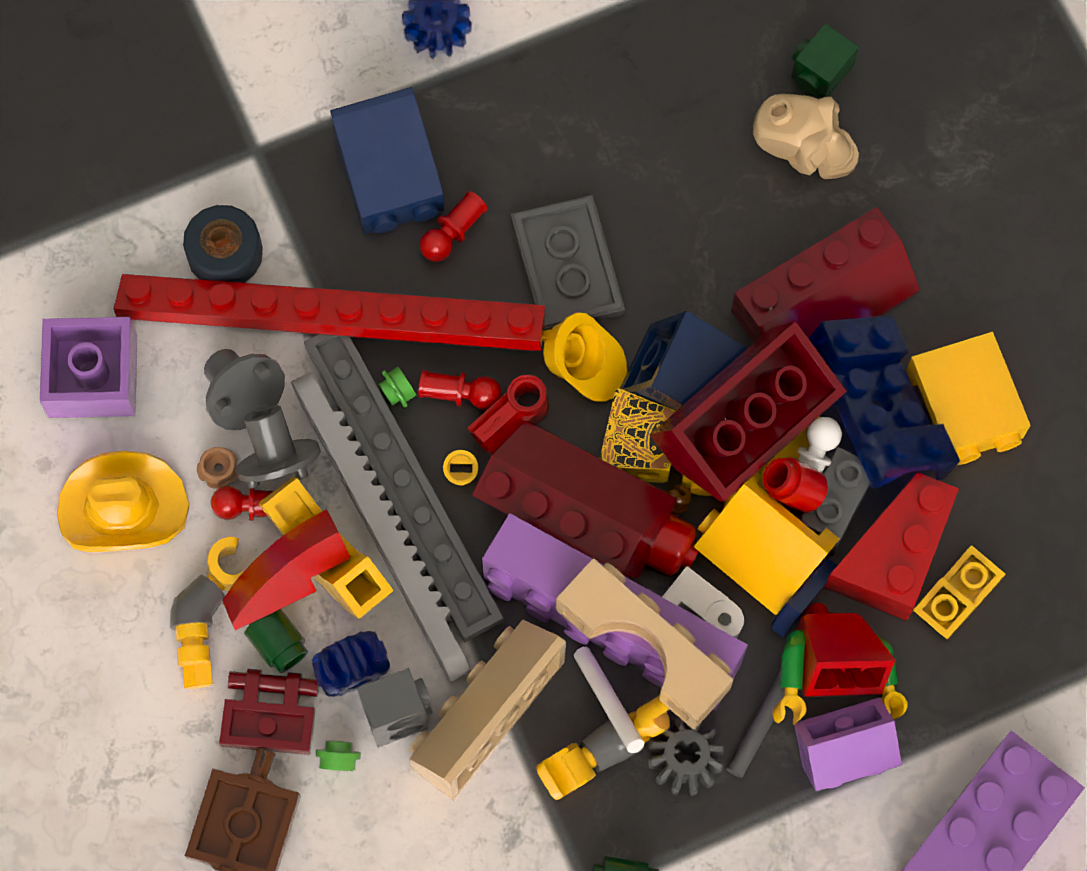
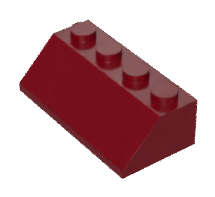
(843, 276)
(749, 411)
(576, 498)

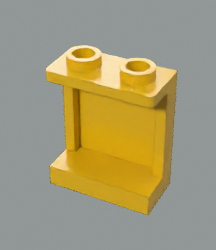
(971, 395)
(762, 545)

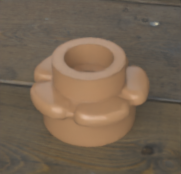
(213, 457)

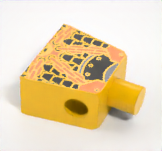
(628, 437)

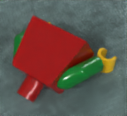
(836, 657)

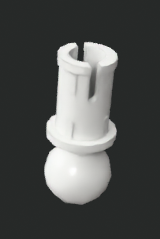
(823, 436)

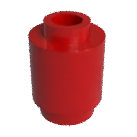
(795, 484)

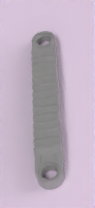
(383, 525)

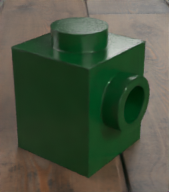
(823, 61)

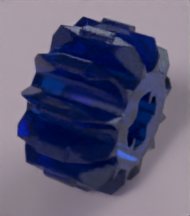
(436, 37)
(350, 663)

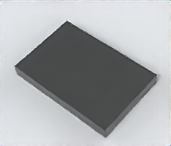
(568, 261)

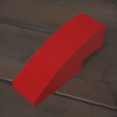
(285, 570)

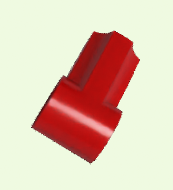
(507, 415)

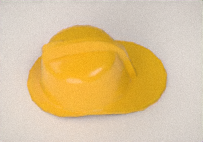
(585, 356)

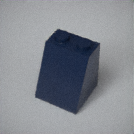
(387, 161)
(679, 359)

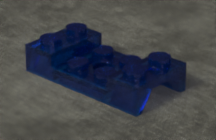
(868, 364)

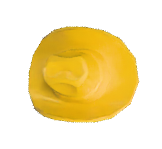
(122, 503)

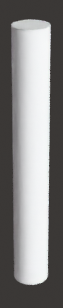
(609, 700)

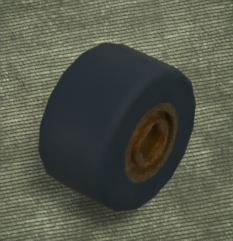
(231, 259)

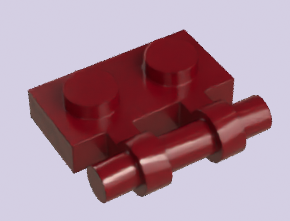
(269, 725)

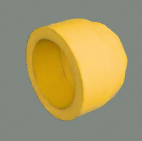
(460, 457)

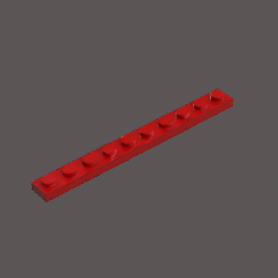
(331, 312)

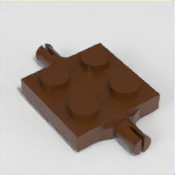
(243, 820)

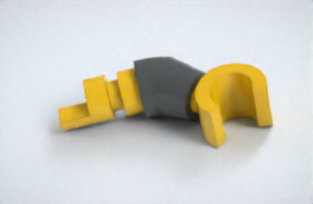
(193, 614)
(599, 750)

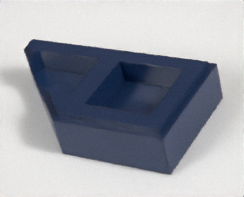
(803, 597)

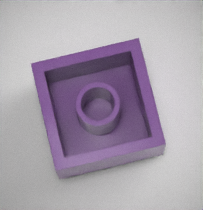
(88, 367)

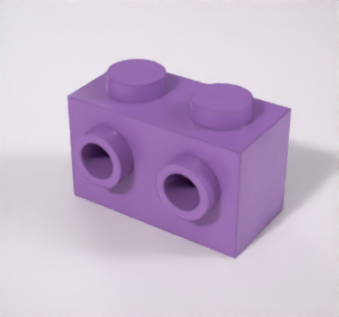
(848, 744)

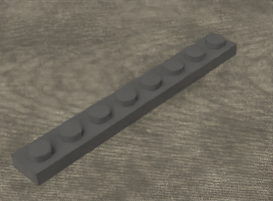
(405, 484)

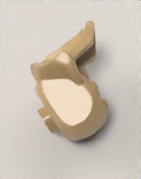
(805, 134)

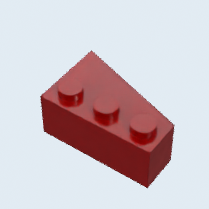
(897, 550)

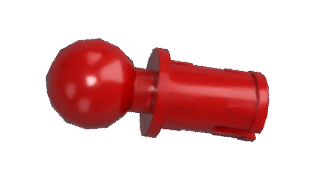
(437, 243)
(481, 391)
(229, 503)

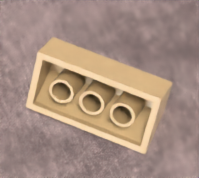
(488, 707)

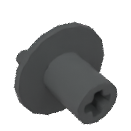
(241, 386)
(274, 448)

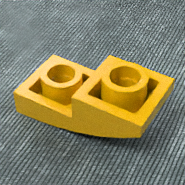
(959, 592)

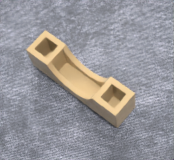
(602, 604)

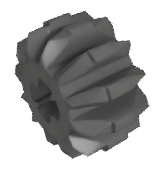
(686, 772)

